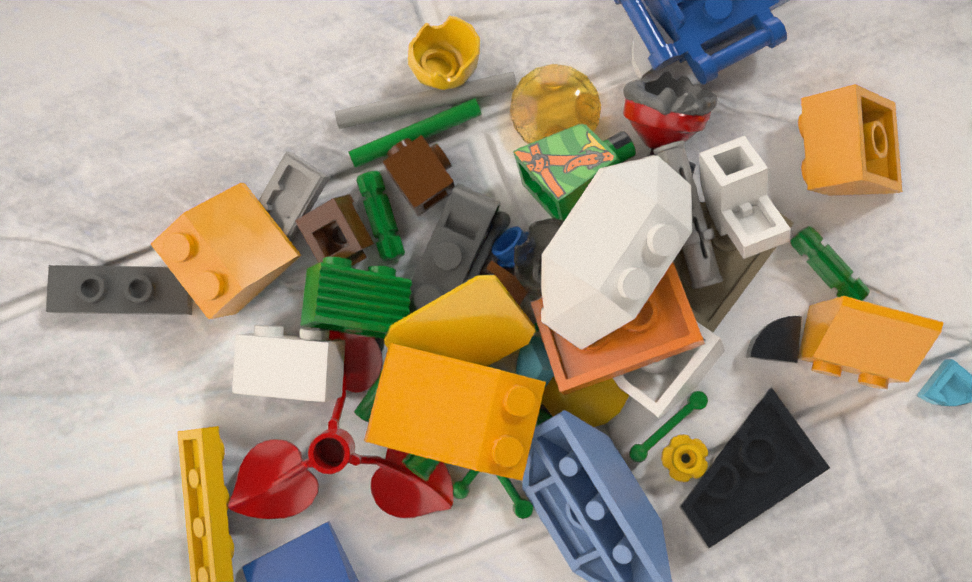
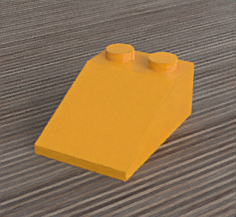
(455, 412)

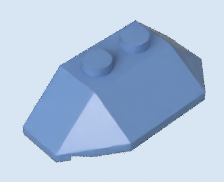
(593, 504)

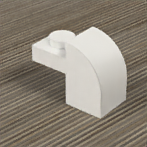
(737, 197)

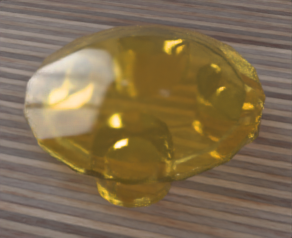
(552, 101)

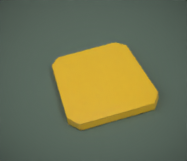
(470, 323)

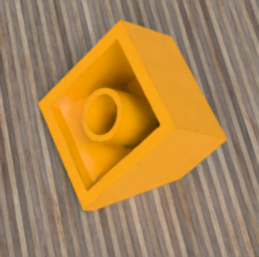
(850, 143)
(226, 251)
(866, 341)

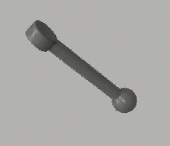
(500, 221)

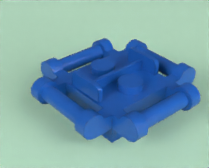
(702, 24)

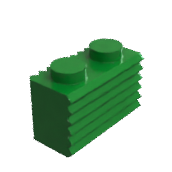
(354, 299)

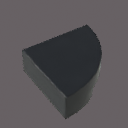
(777, 341)

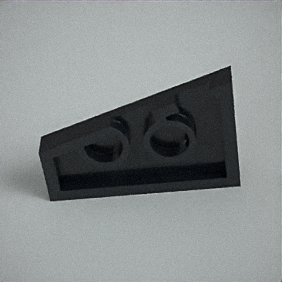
(752, 472)

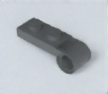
(452, 245)

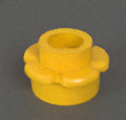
(672, 456)

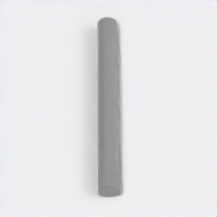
(425, 100)

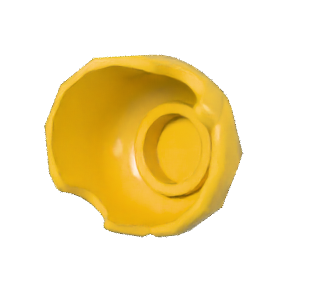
(444, 53)

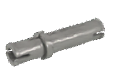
(698, 247)

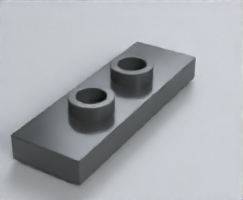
(116, 290)

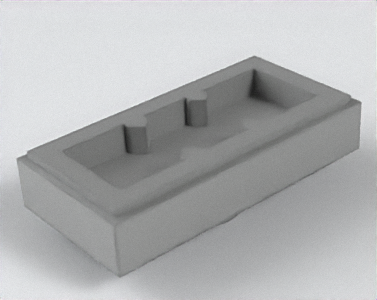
(292, 192)

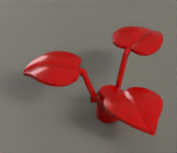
(277, 482)

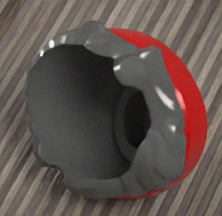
(667, 109)

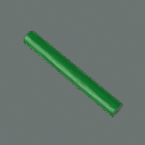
(426, 128)

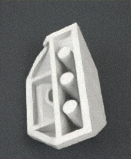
(614, 249)

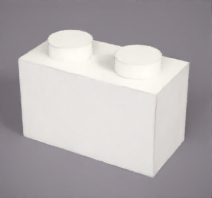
(288, 365)

